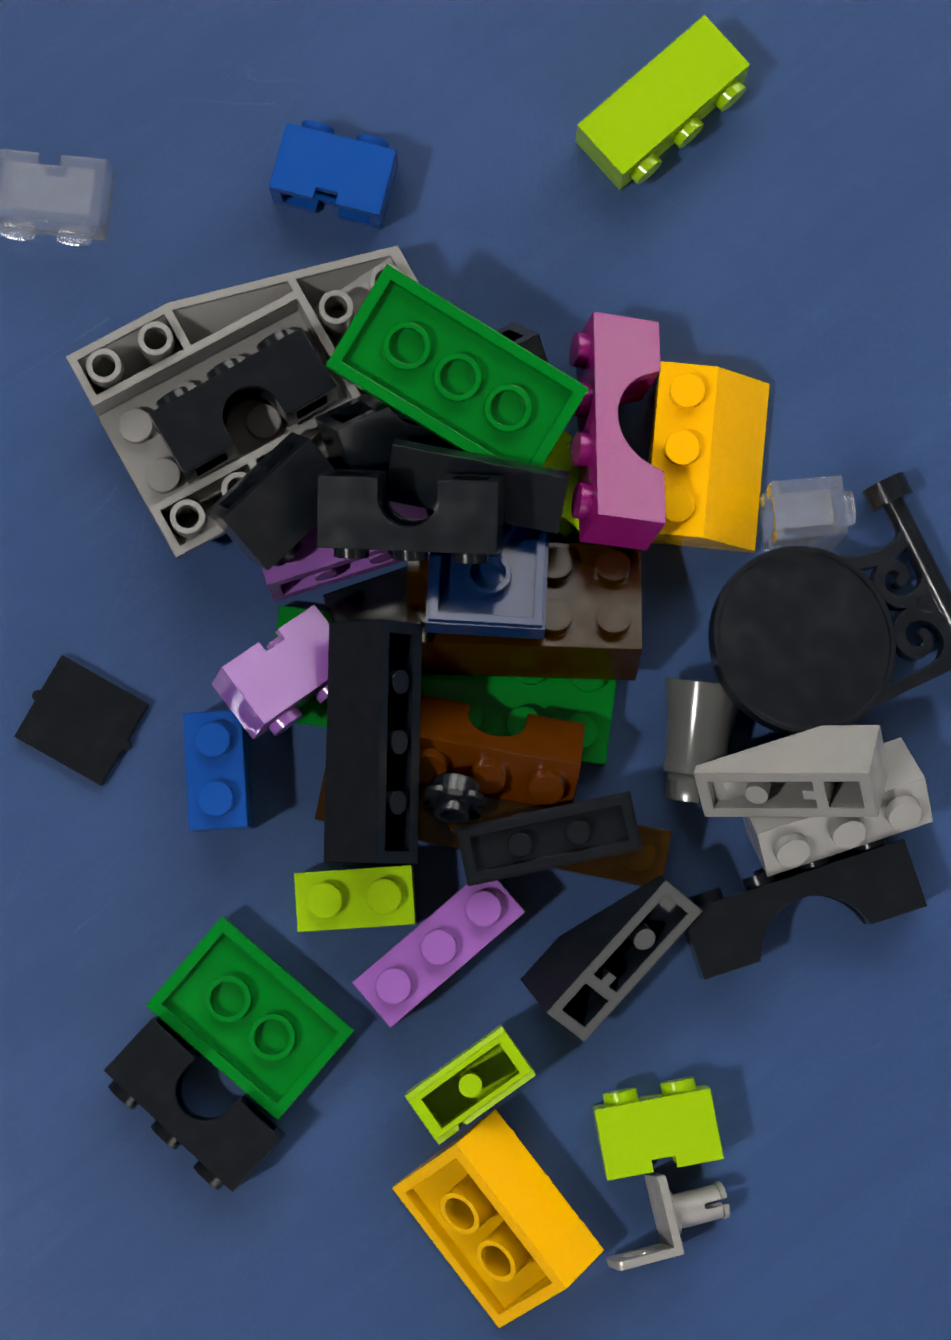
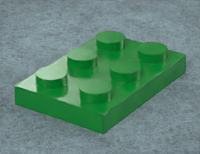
(250, 1017)

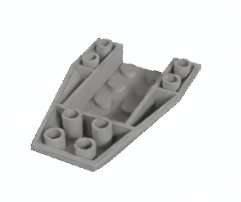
(188, 338)

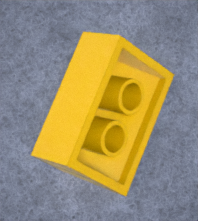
(711, 451)
(498, 1220)

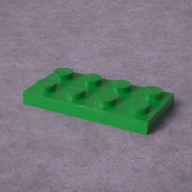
(454, 373)

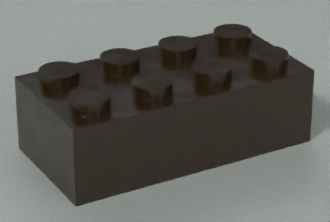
(589, 622)

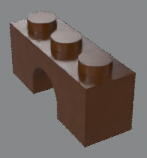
(528, 767)

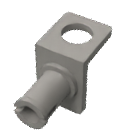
(672, 1215)

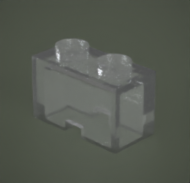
(53, 199)
(806, 513)

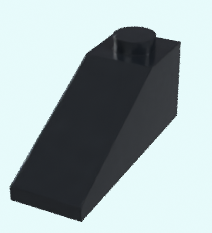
(608, 954)

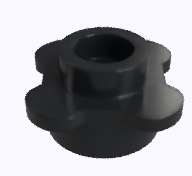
(454, 798)

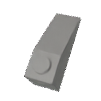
(801, 775)

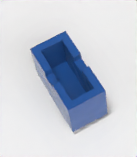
(334, 171)
(217, 772)

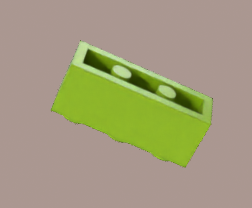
(663, 104)

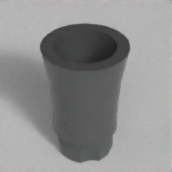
(697, 732)

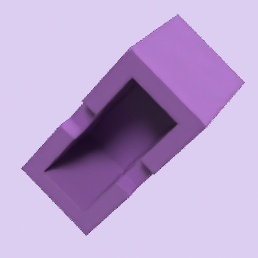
(271, 685)

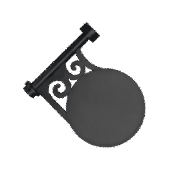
(813, 638)

